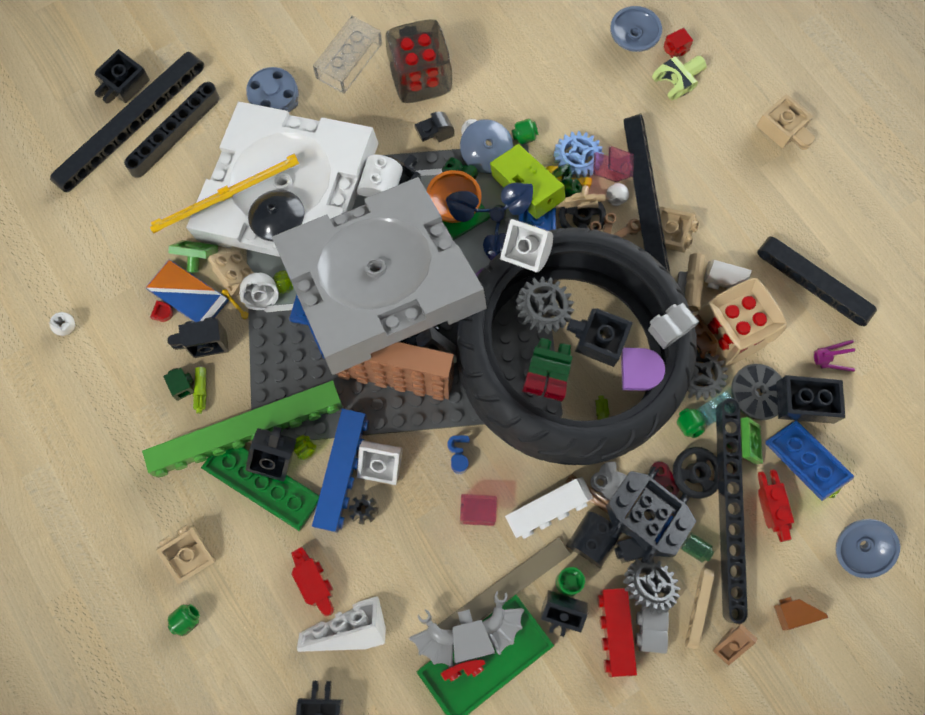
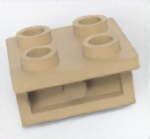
(230, 270)

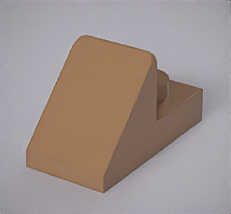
(734, 644)

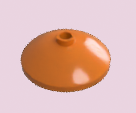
(448, 183)

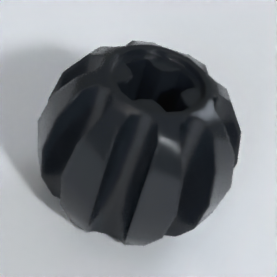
(357, 507)

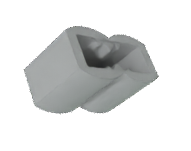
(672, 325)
(653, 631)

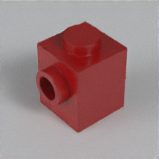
(677, 43)

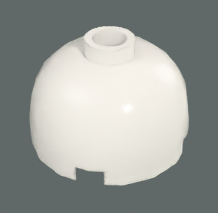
(258, 291)

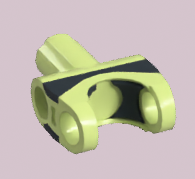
(680, 75)

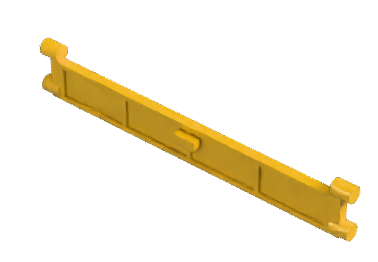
(224, 193)

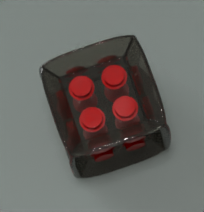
(419, 61)

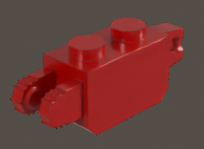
(775, 505)
(311, 582)

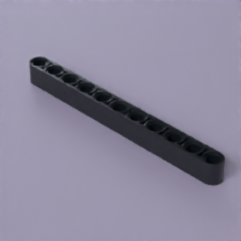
(126, 122)
(645, 190)
(725, 517)

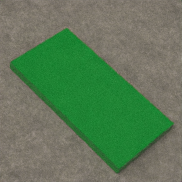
(469, 692)

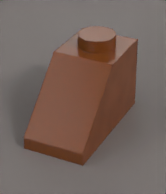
(797, 613)

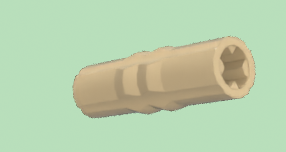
(695, 281)

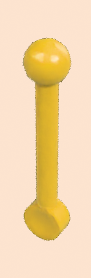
(244, 314)

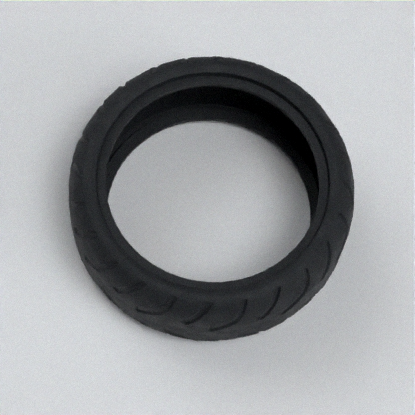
(631, 277)

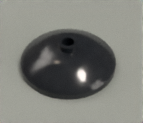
(287, 213)

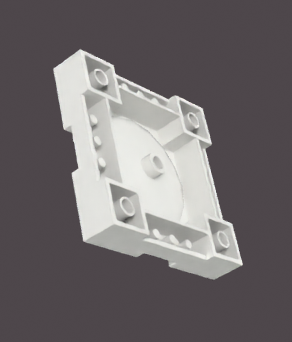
(259, 137)

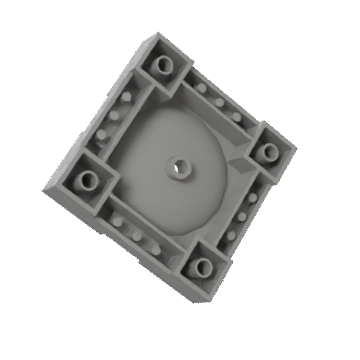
(378, 274)

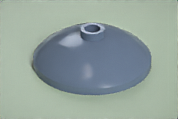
(637, 22)
(474, 146)
(873, 557)

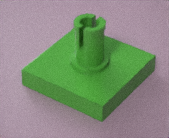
(194, 251)
(751, 441)

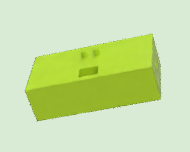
(521, 167)

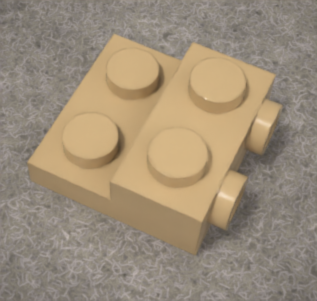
(678, 228)
(184, 553)

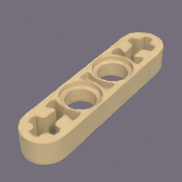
(699, 608)

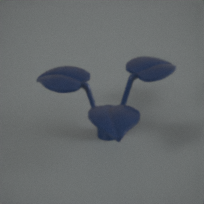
(515, 197)

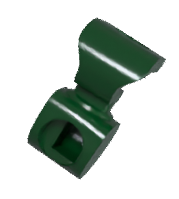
(455, 164)
(571, 186)

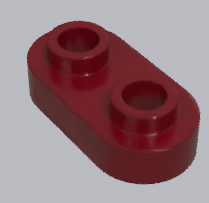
(666, 478)

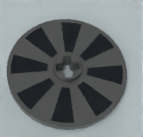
(744, 391)

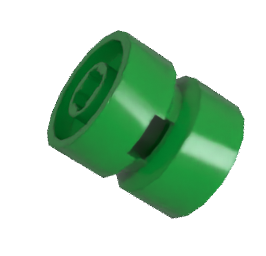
(570, 581)

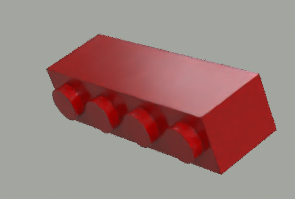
(617, 632)

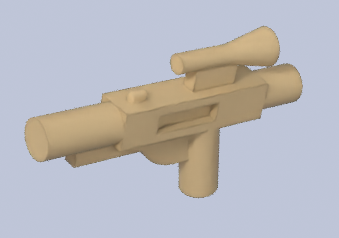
(582, 199)

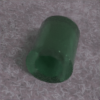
(697, 548)

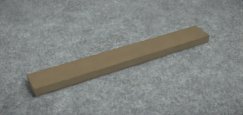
(511, 583)

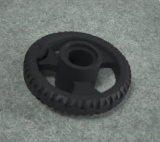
(582, 222)
(689, 473)

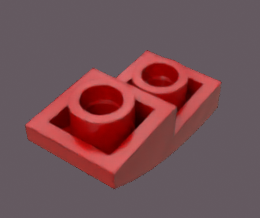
(470, 667)

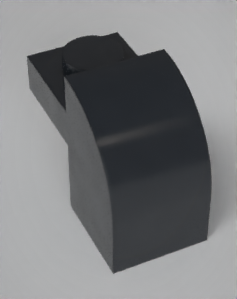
(436, 126)

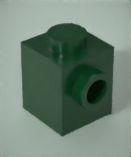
(179, 383)

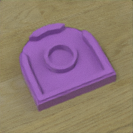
(641, 369)

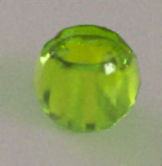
(283, 282)
(304, 447)

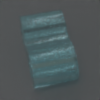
(708, 410)

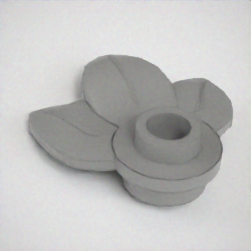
(610, 478)

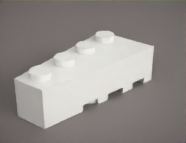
(546, 508)

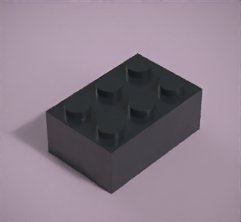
(810, 399)

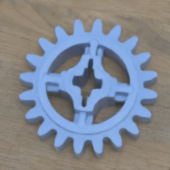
(581, 149)

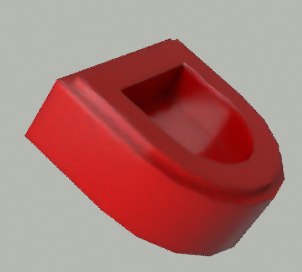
(161, 312)

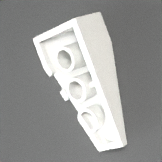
(353, 630)

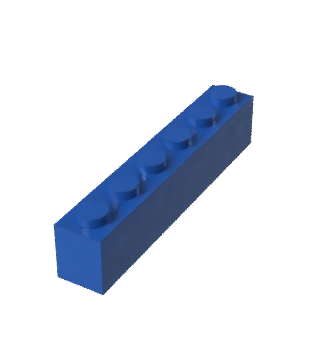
(339, 471)

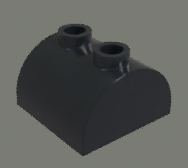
(593, 539)

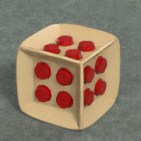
(743, 320)

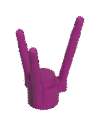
(824, 356)

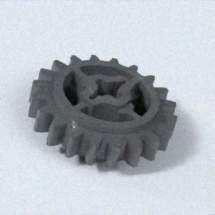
(552, 293)
(706, 378)
(647, 588)

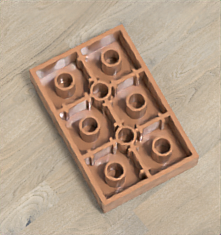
(407, 369)

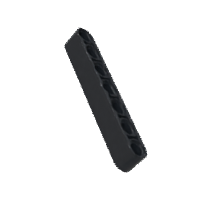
(168, 136)
(817, 281)

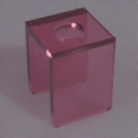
(614, 167)
(478, 510)

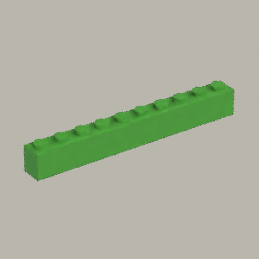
(241, 429)

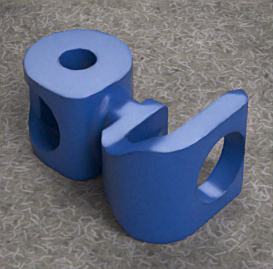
(459, 462)

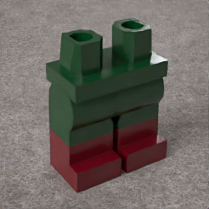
(549, 363)

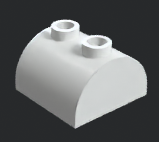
(379, 175)
(527, 245)
(724, 275)
(379, 462)

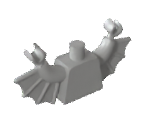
(470, 637)

